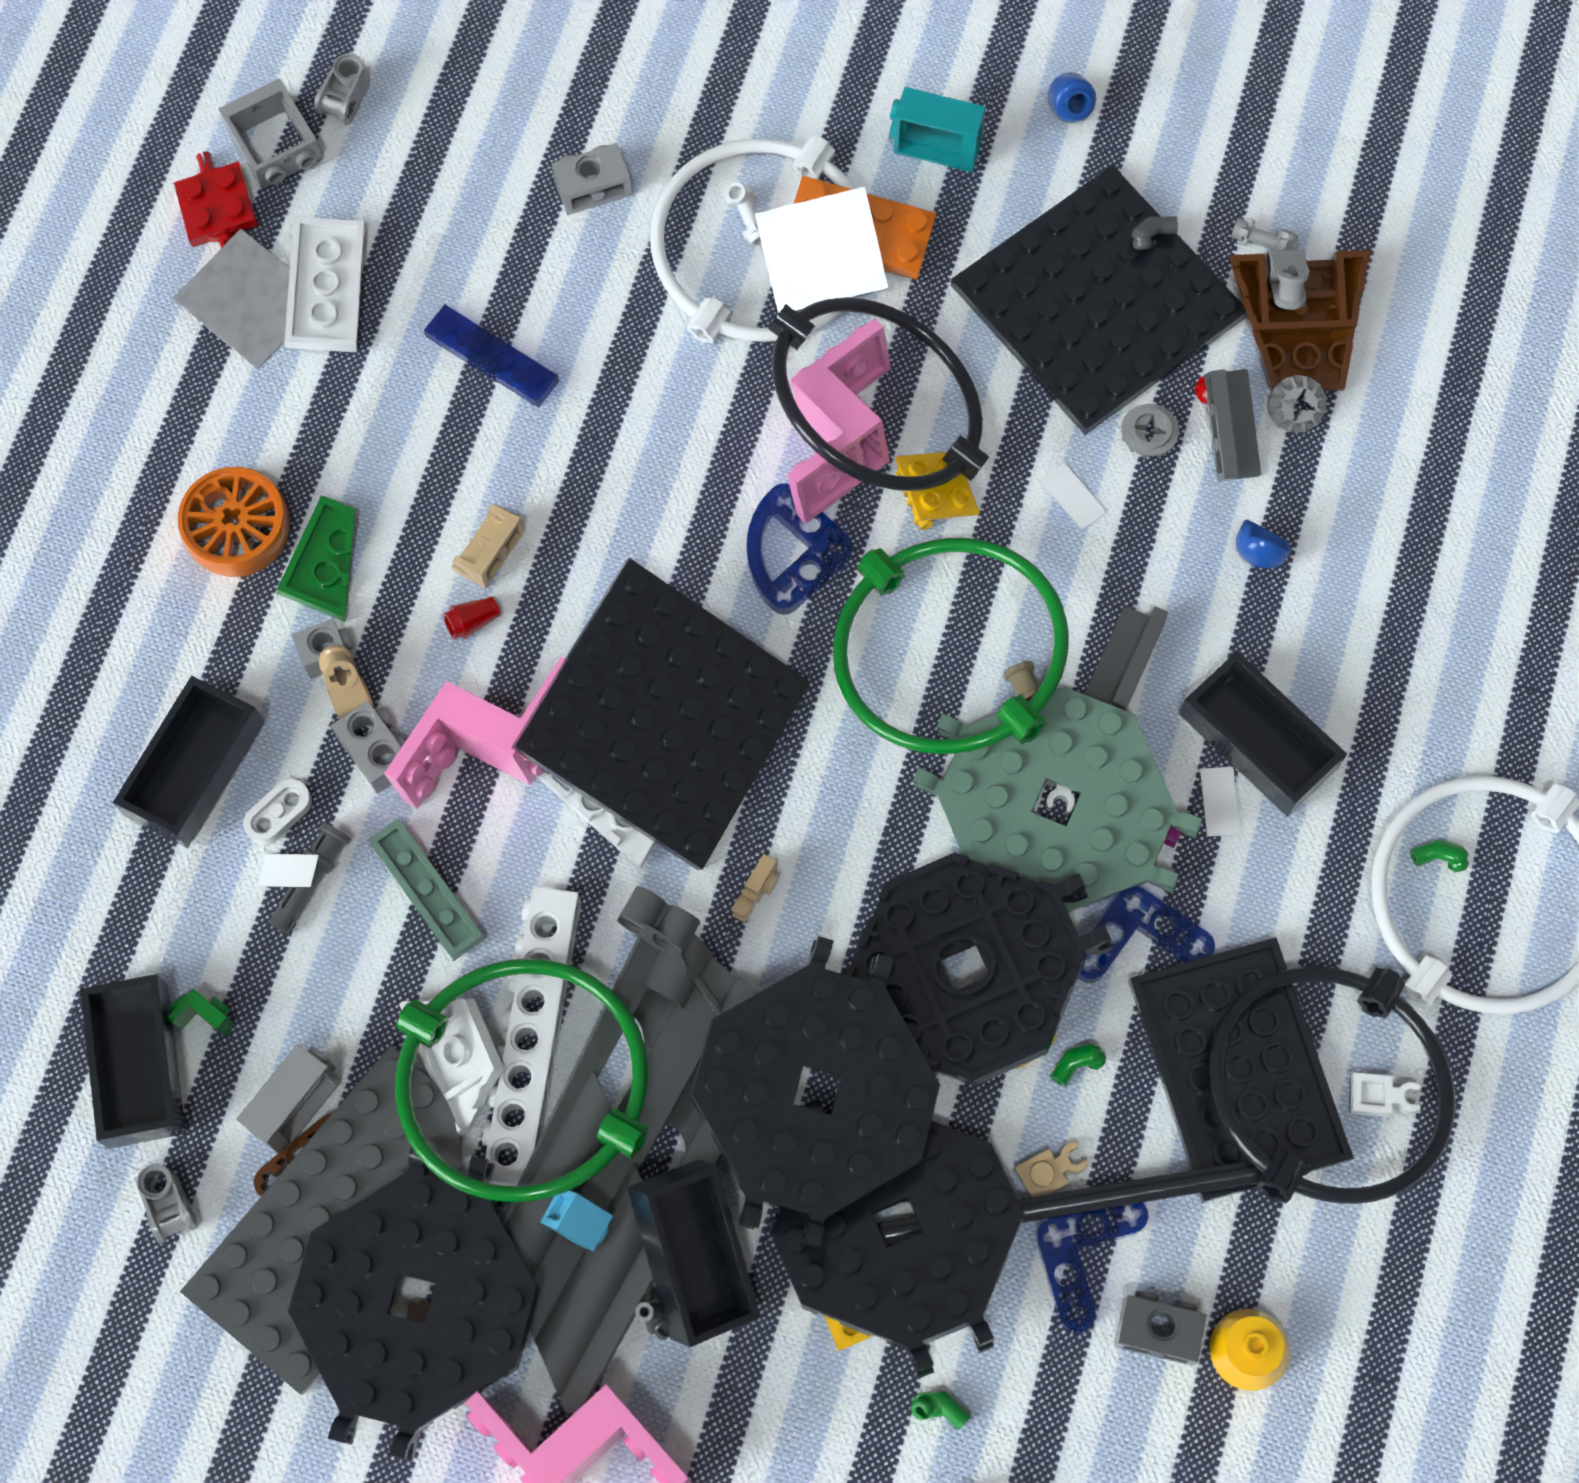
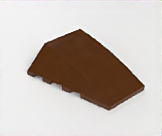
(1320, 334)

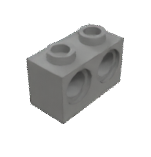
(368, 749)

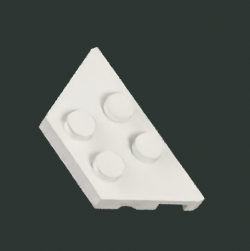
(462, 1062)

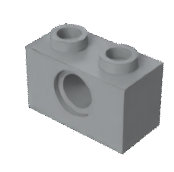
(585, 193)

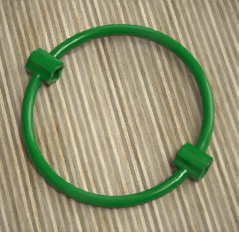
(1016, 714)
(618, 1130)

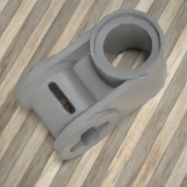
(341, 94)
(1287, 275)
(168, 1210)

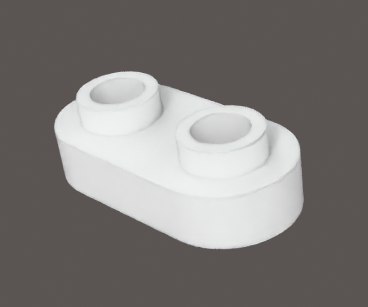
(274, 809)

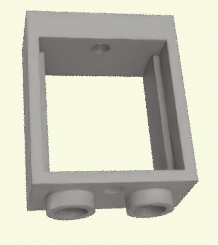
(269, 102)
(290, 1098)

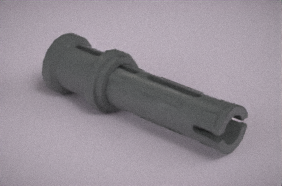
(295, 899)

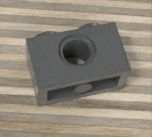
(1136, 1334)

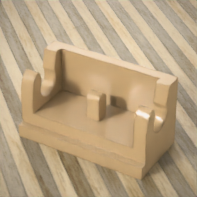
(489, 546)

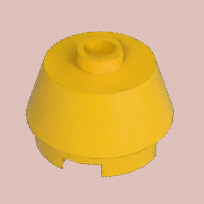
(1249, 1349)

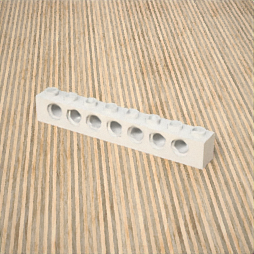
(543, 907)

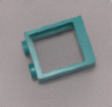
(937, 129)

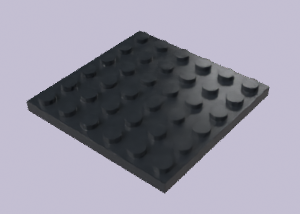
(1092, 309)
(662, 714)

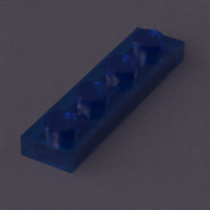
(491, 356)

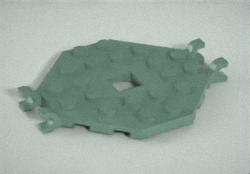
(1083, 747)

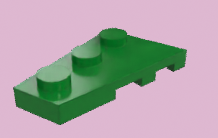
(322, 560)

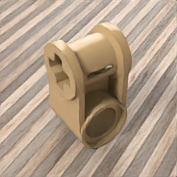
(345, 684)

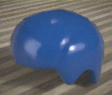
(1260, 546)

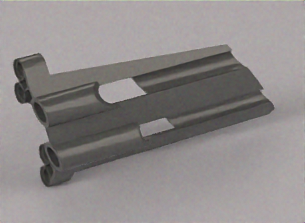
(589, 1295)

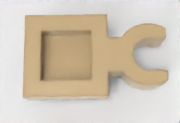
(761, 881)
(1046, 1174)

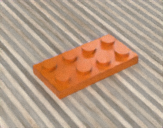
(899, 228)

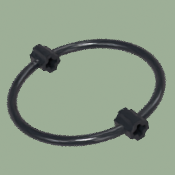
(794, 328)
(1285, 1169)

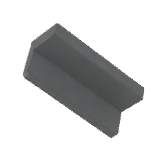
(1232, 424)
(1126, 656)

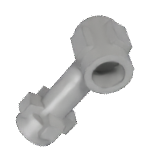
(1245, 231)

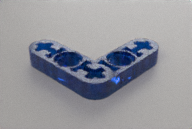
(1132, 922)
(1068, 1255)

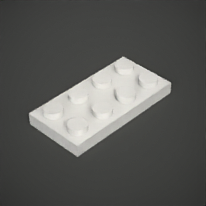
(324, 284)

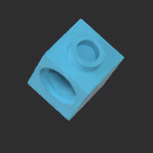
(577, 1219)

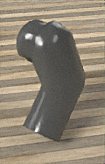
(1153, 226)
(652, 1315)

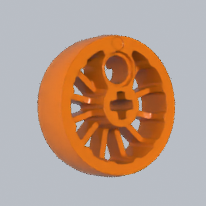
(216, 486)

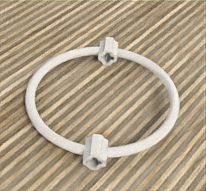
(712, 315)
(1430, 976)

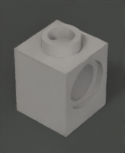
(312, 638)

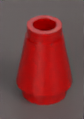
(469, 617)

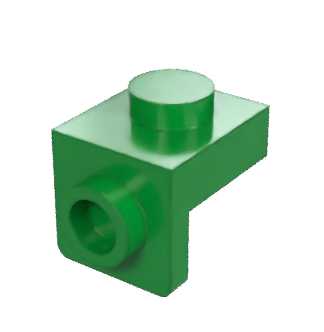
(212, 1011)

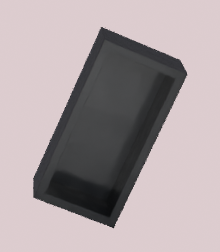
(1262, 733)
(189, 761)
(132, 1061)
(693, 1252)

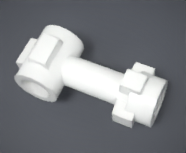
(743, 199)

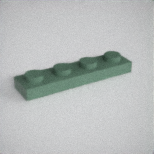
(426, 889)

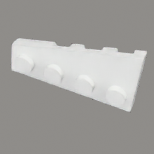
(621, 835)

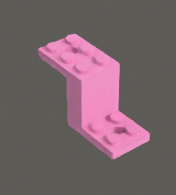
(830, 404)
(464, 723)
(576, 1442)

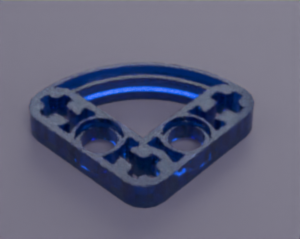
(816, 541)

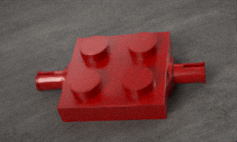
(215, 202)

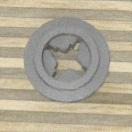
(1290, 389)
(1163, 423)

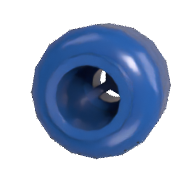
(1071, 97)

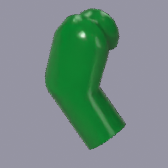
(1444, 850)
(1077, 1057)
(939, 1404)

